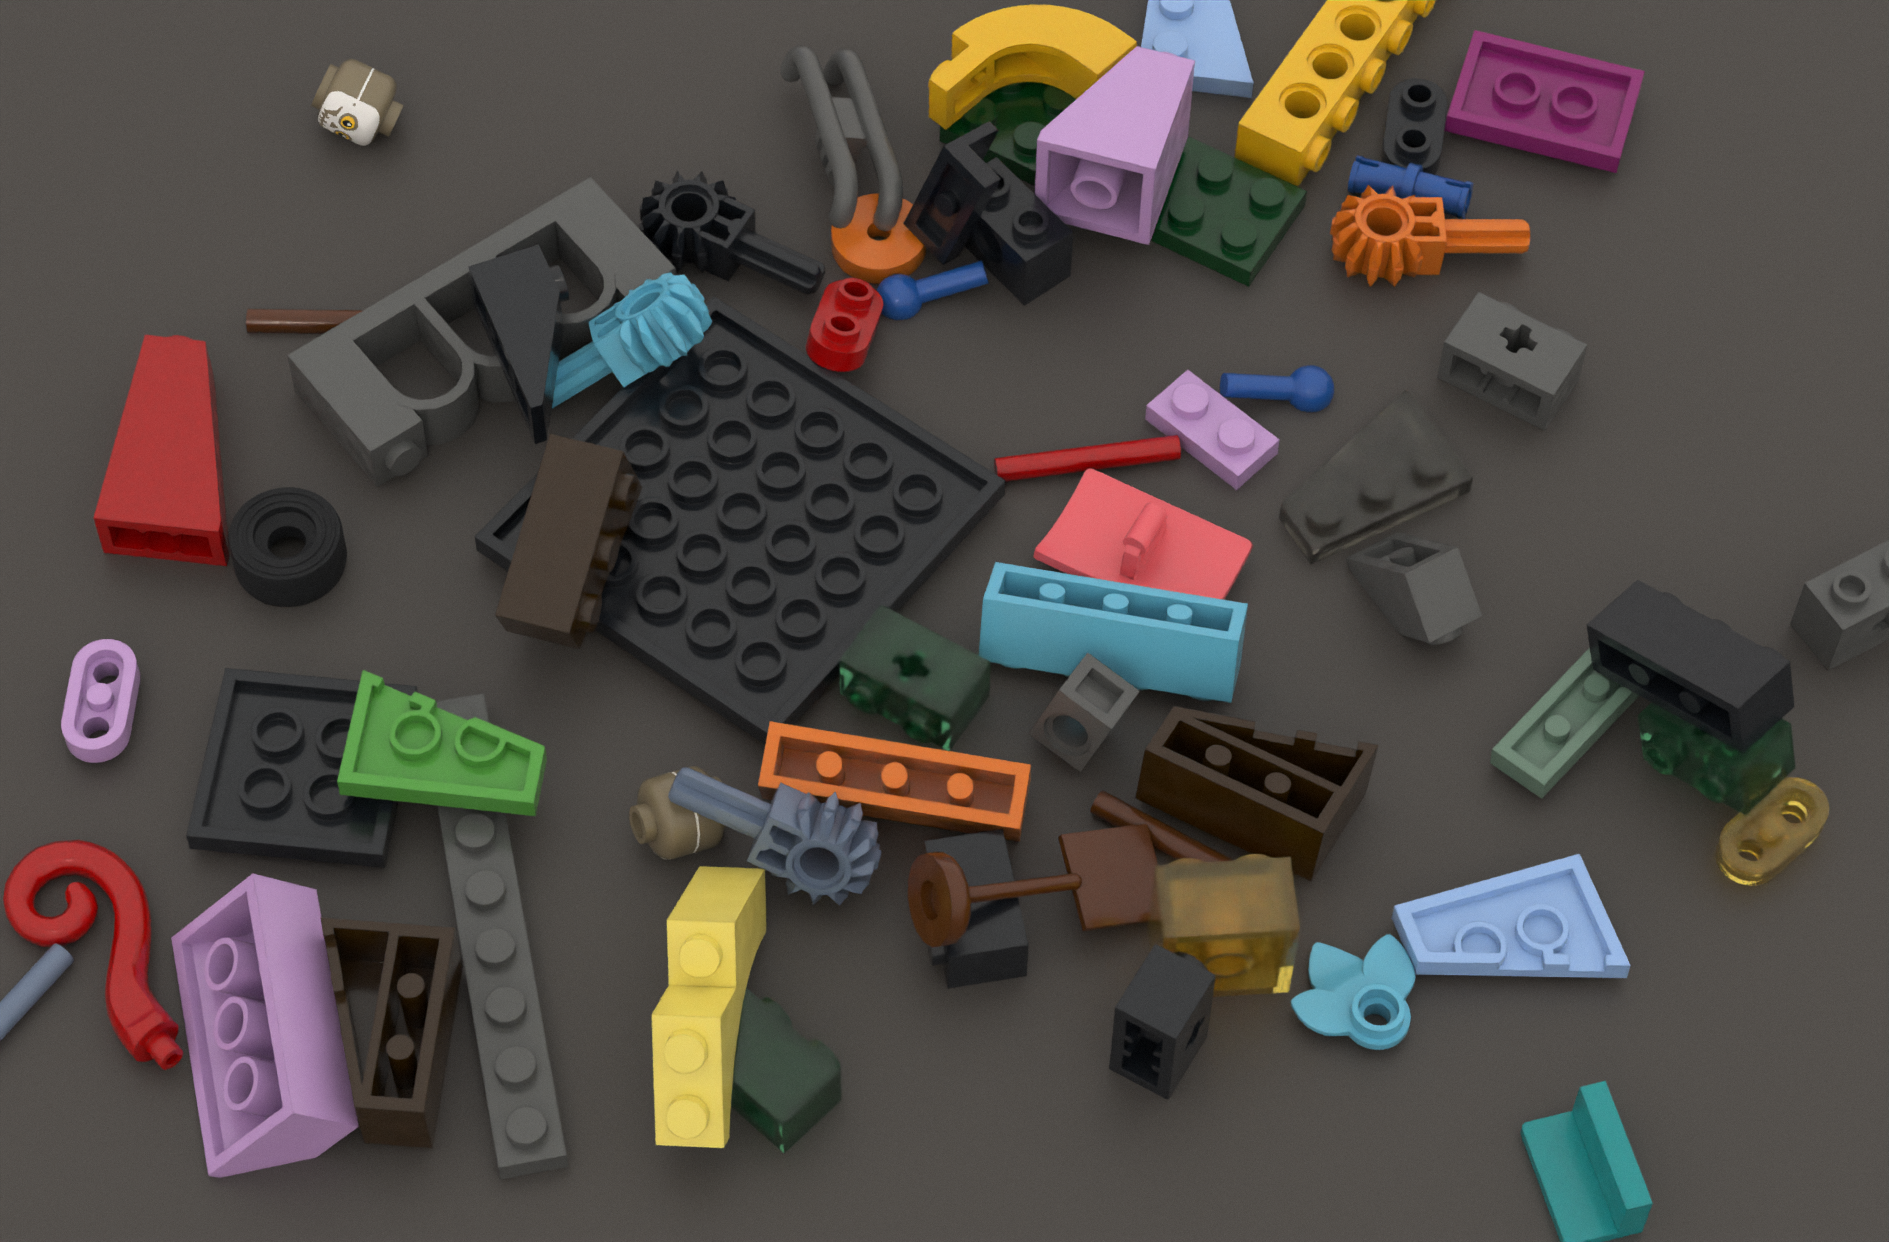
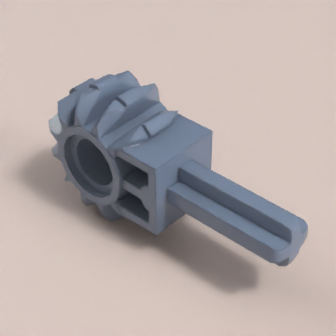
(791, 834)

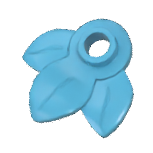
(1352, 988)

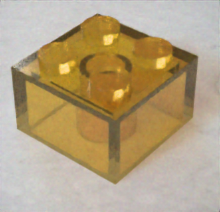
(1231, 918)

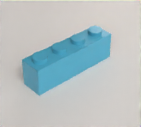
(1137, 631)

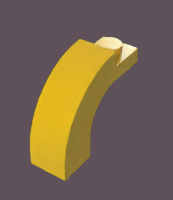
(1024, 45)

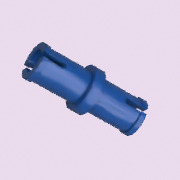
(1410, 182)

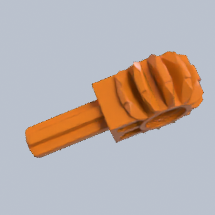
(1410, 235)

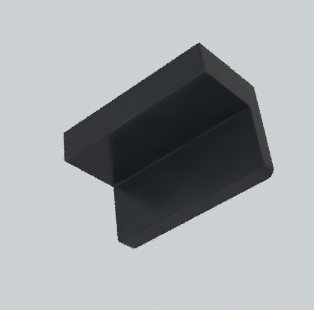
(954, 194)

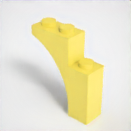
(697, 1020)

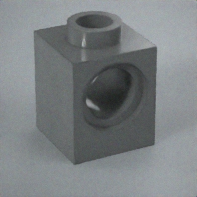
(1083, 712)

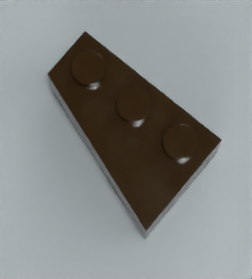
(568, 541)
(1254, 785)
(396, 1021)

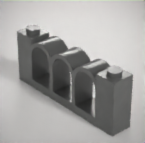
(391, 431)

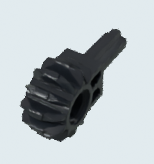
(717, 234)

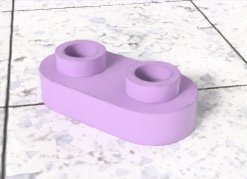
(98, 705)

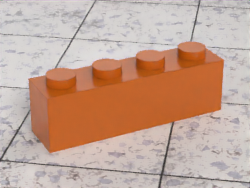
(898, 779)

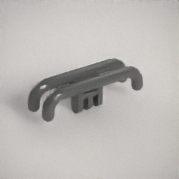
(845, 129)

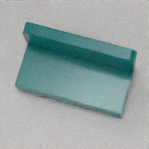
(1588, 1170)

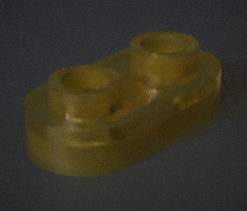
(1768, 833)

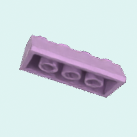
(263, 1028)

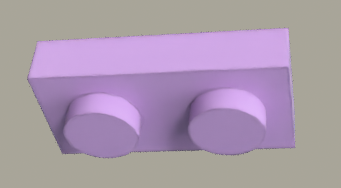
(1212, 429)

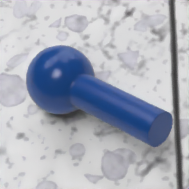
(905, 295)
(1306, 389)

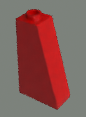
(166, 462)

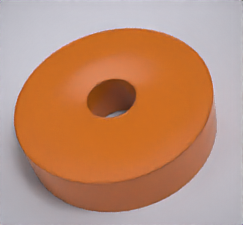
(874, 259)

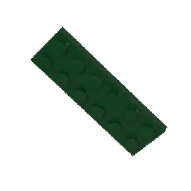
(1215, 207)

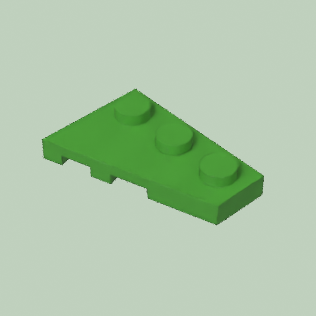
(425, 755)

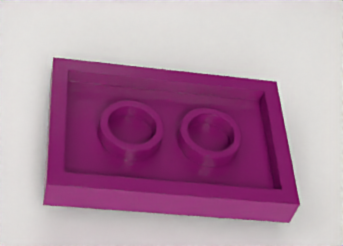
(1544, 101)

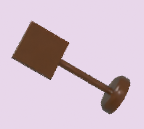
(1105, 870)

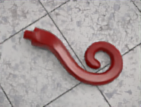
(130, 1004)

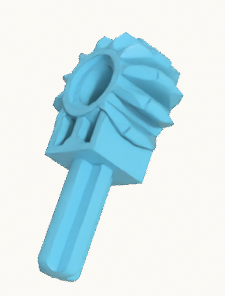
(637, 335)

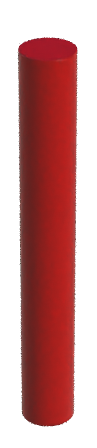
(1092, 457)

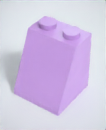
(1118, 146)

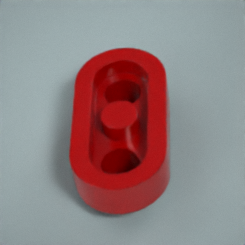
(844, 325)

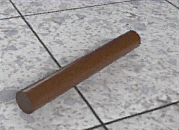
(295, 320)
(1162, 835)

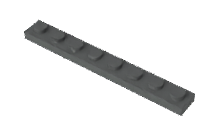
(501, 982)

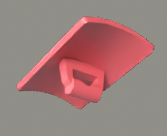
(1141, 541)

